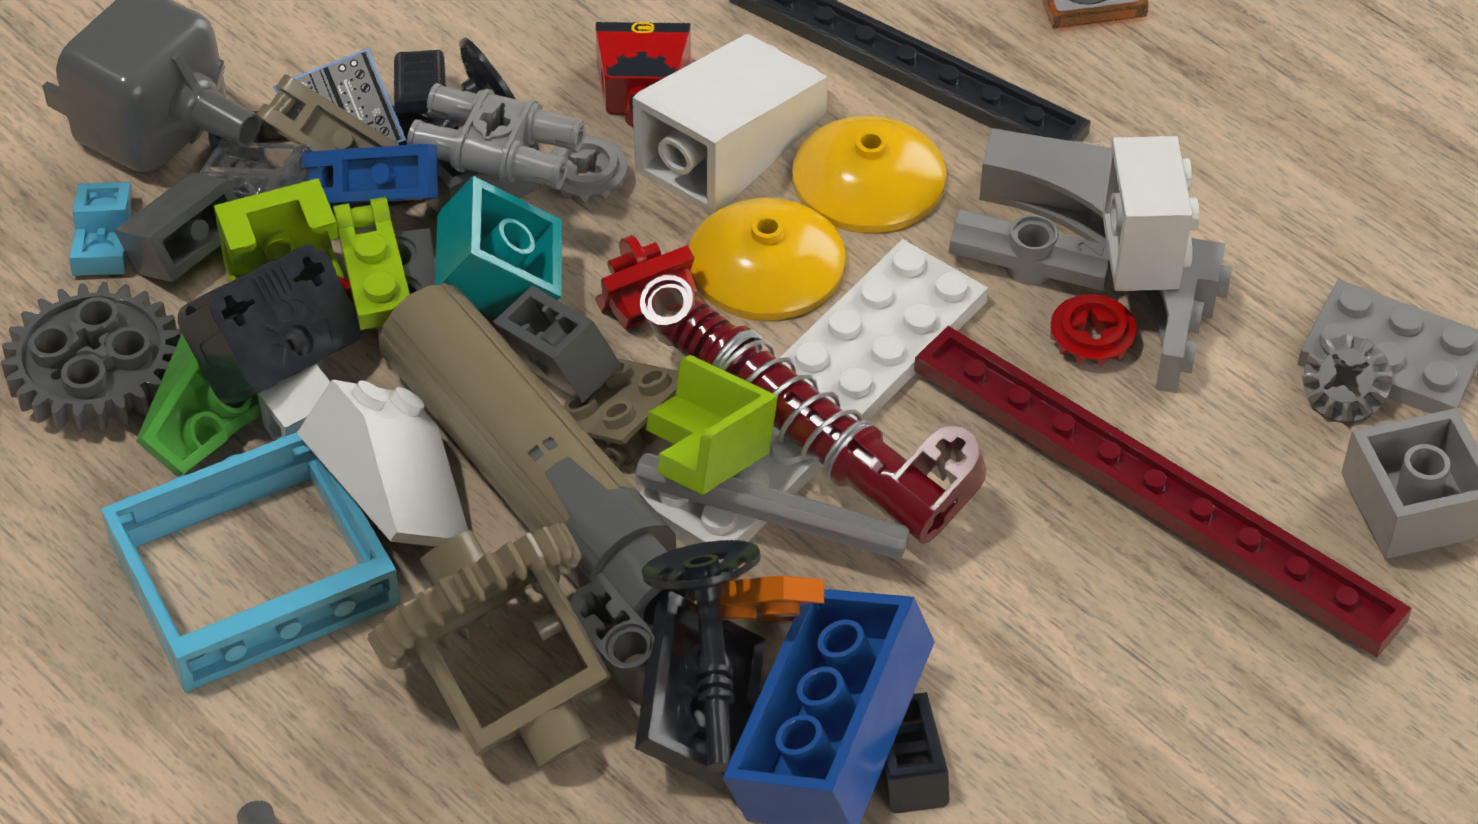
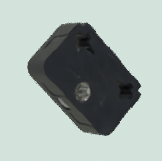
(271, 324)

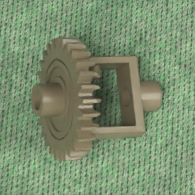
(466, 591)

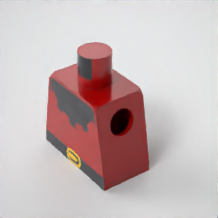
(636, 57)

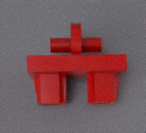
(634, 271)

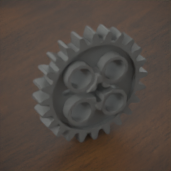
(89, 356)

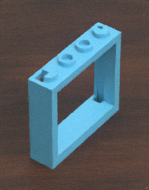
(275, 624)

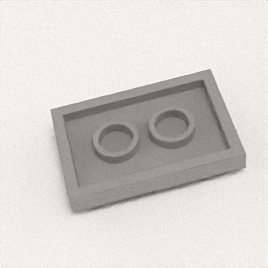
(1427, 353)

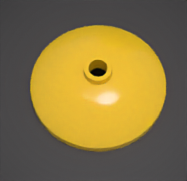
(869, 174)
(767, 259)

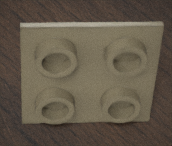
(622, 406)

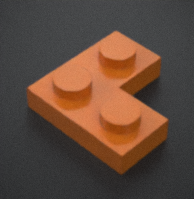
(773, 596)

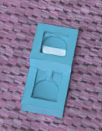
(96, 214)

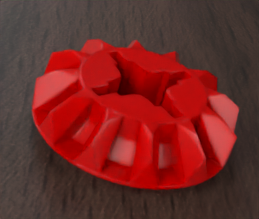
(1105, 315)

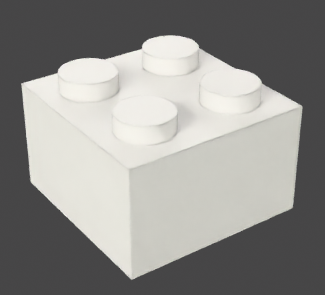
(1148, 213)

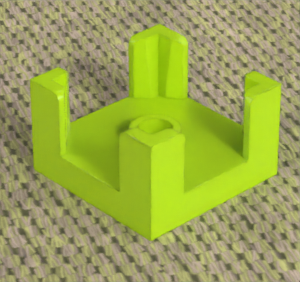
(274, 224)

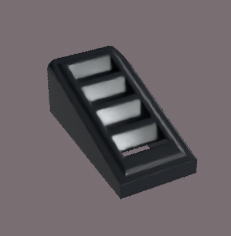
(414, 77)
(921, 783)

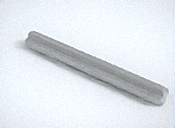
(786, 511)

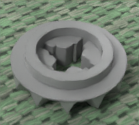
(609, 168)
(1339, 402)

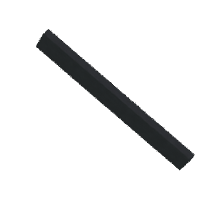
(921, 67)

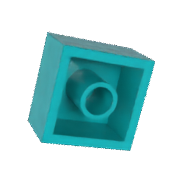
(497, 247)

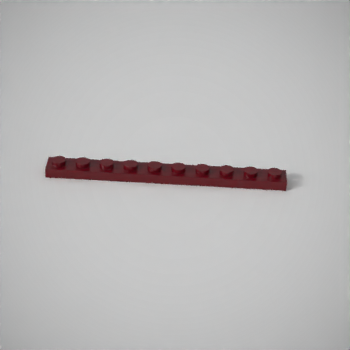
(1165, 491)

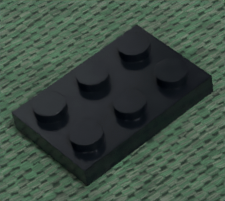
(670, 717)

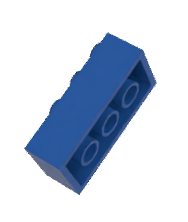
(830, 710)

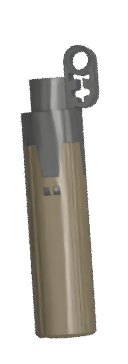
(537, 464)

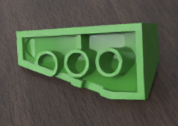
(187, 417)

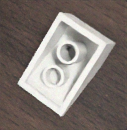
(387, 460)

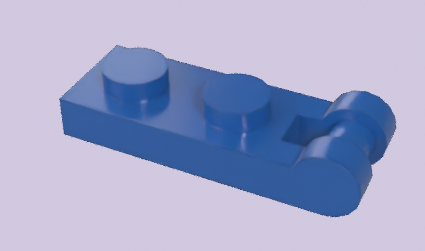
(375, 172)

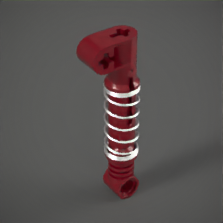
(846, 448)

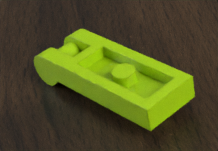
(371, 261)

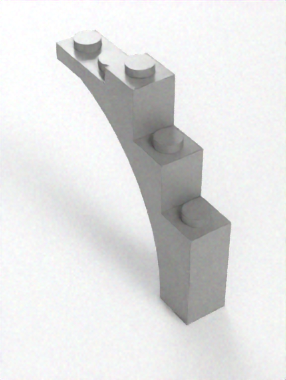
(1068, 187)

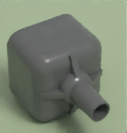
(146, 85)

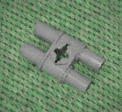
(498, 135)

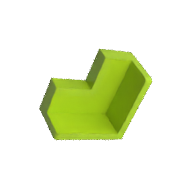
(715, 426)

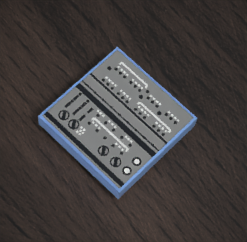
(358, 89)

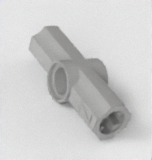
(1031, 249)

